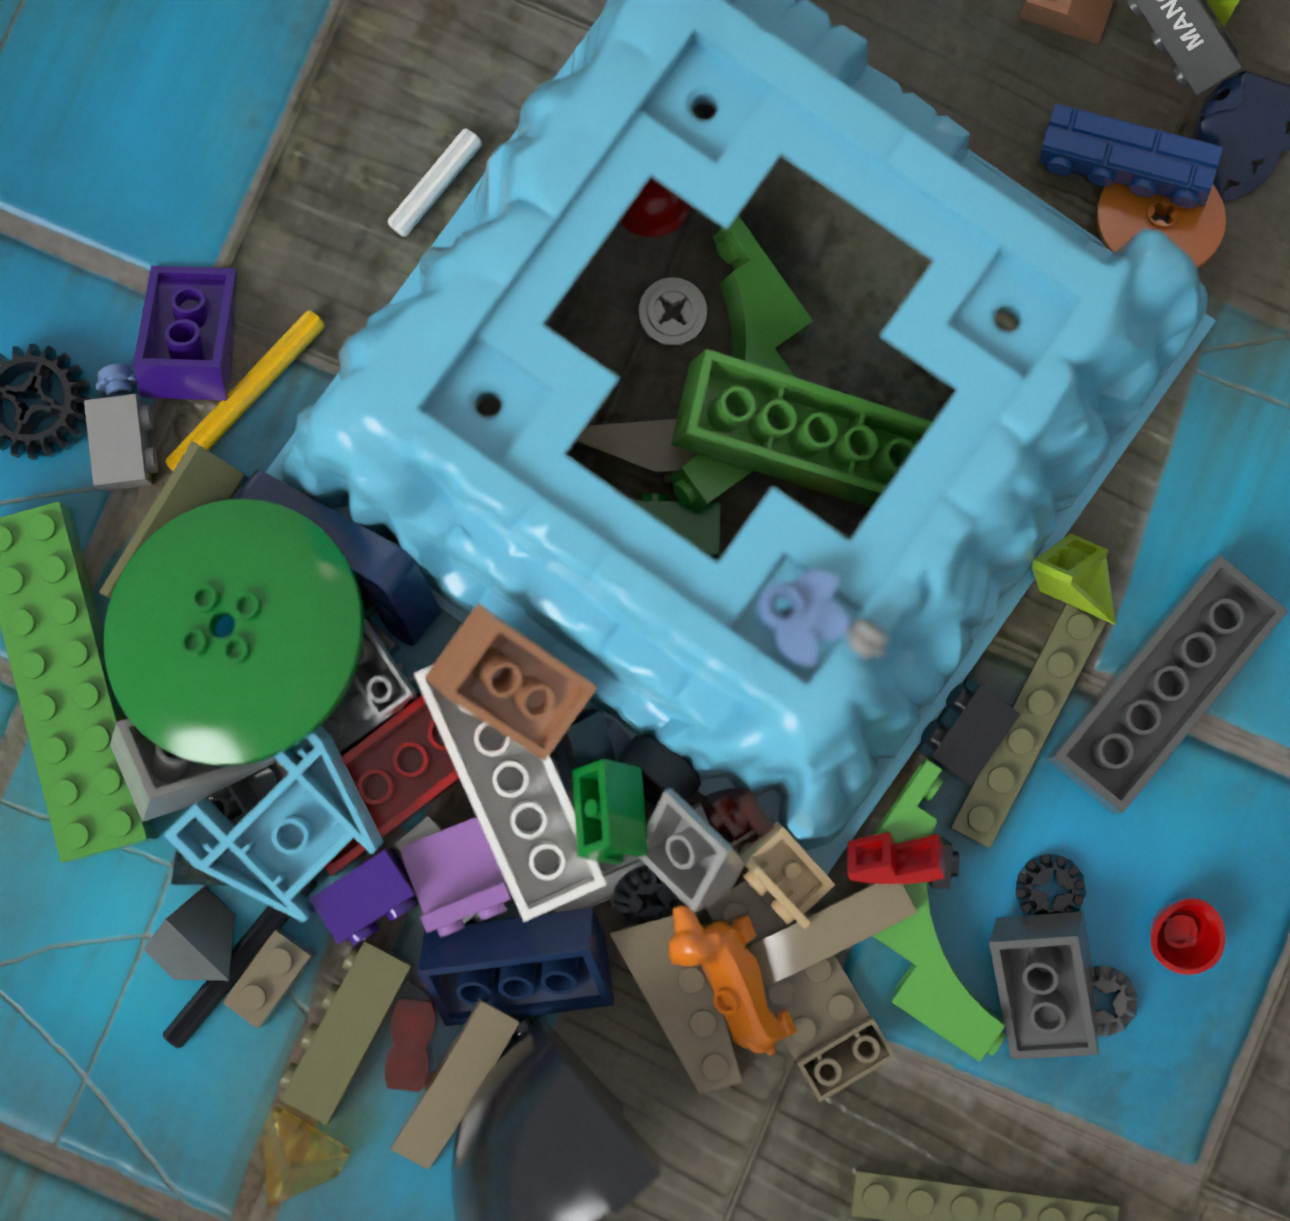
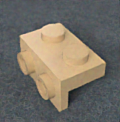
(787, 872)

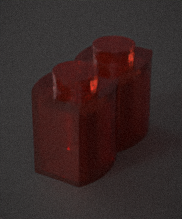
(411, 1055)

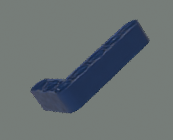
(380, 566)

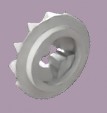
(672, 291)

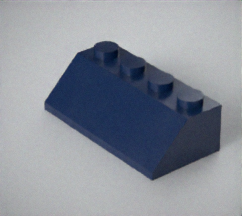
(518, 966)

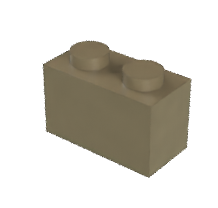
(269, 978)

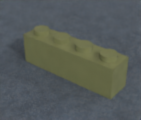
(346, 1032)

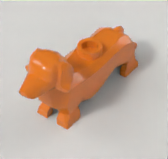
(732, 977)

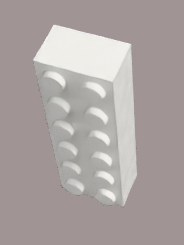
(518, 808)

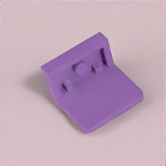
(455, 877)

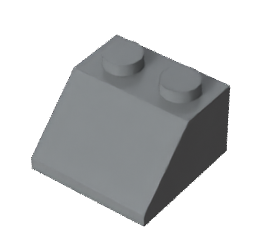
(689, 854)

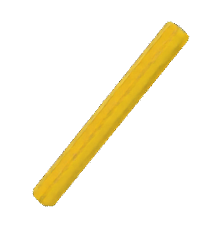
(251, 385)

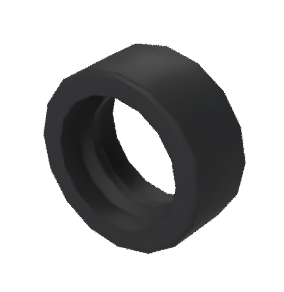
(660, 769)

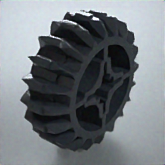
(39, 385)

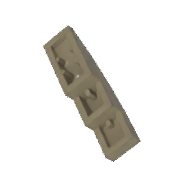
(831, 930)
(454, 1084)

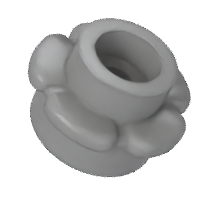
(867, 639)

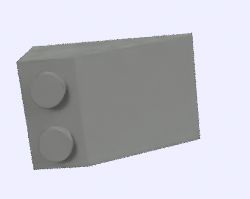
(166, 781)

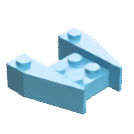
(286, 834)

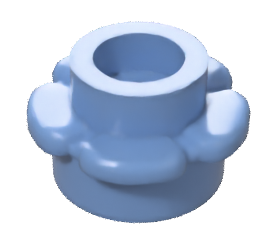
(115, 380)

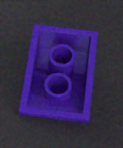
(186, 333)

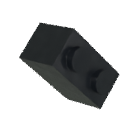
(967, 731)

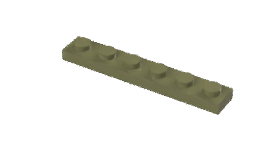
(1039, 707)
(921, 1199)

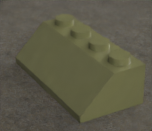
(194, 482)

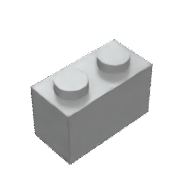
(120, 442)

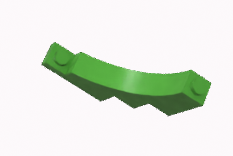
(761, 319)
(931, 986)

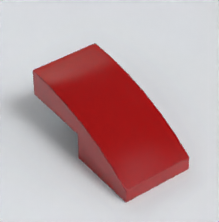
(883, 861)

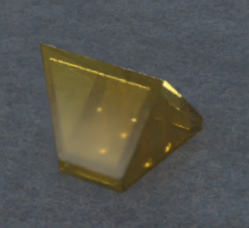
(297, 1156)

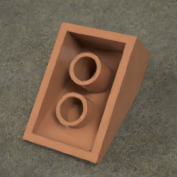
(510, 682)

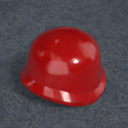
(655, 211)
(1187, 936)

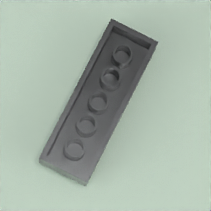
(1166, 684)

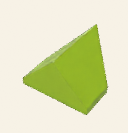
(1077, 575)

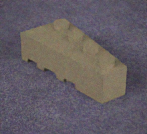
(681, 1003)

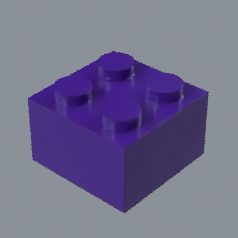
(364, 897)

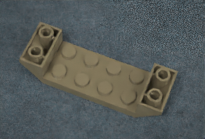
(834, 1030)

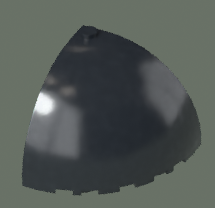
(546, 1139)

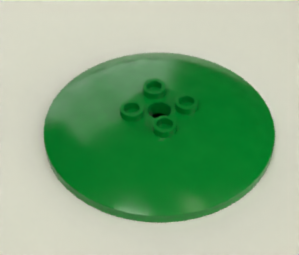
(290, 641)

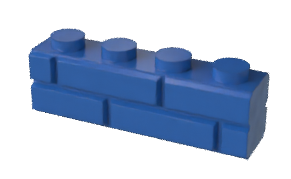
(1130, 156)

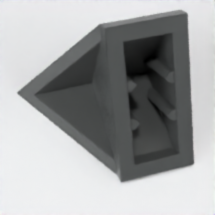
(195, 939)

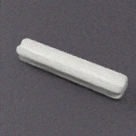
(434, 182)

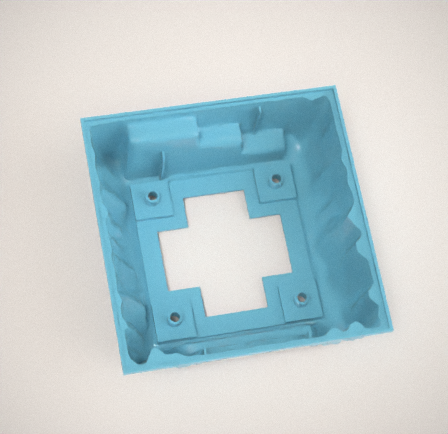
(615, 592)

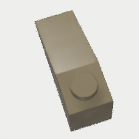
(636, 445)

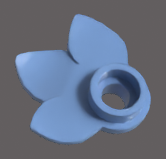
(812, 615)

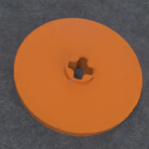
(1194, 229)

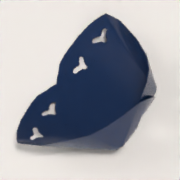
(1248, 127)

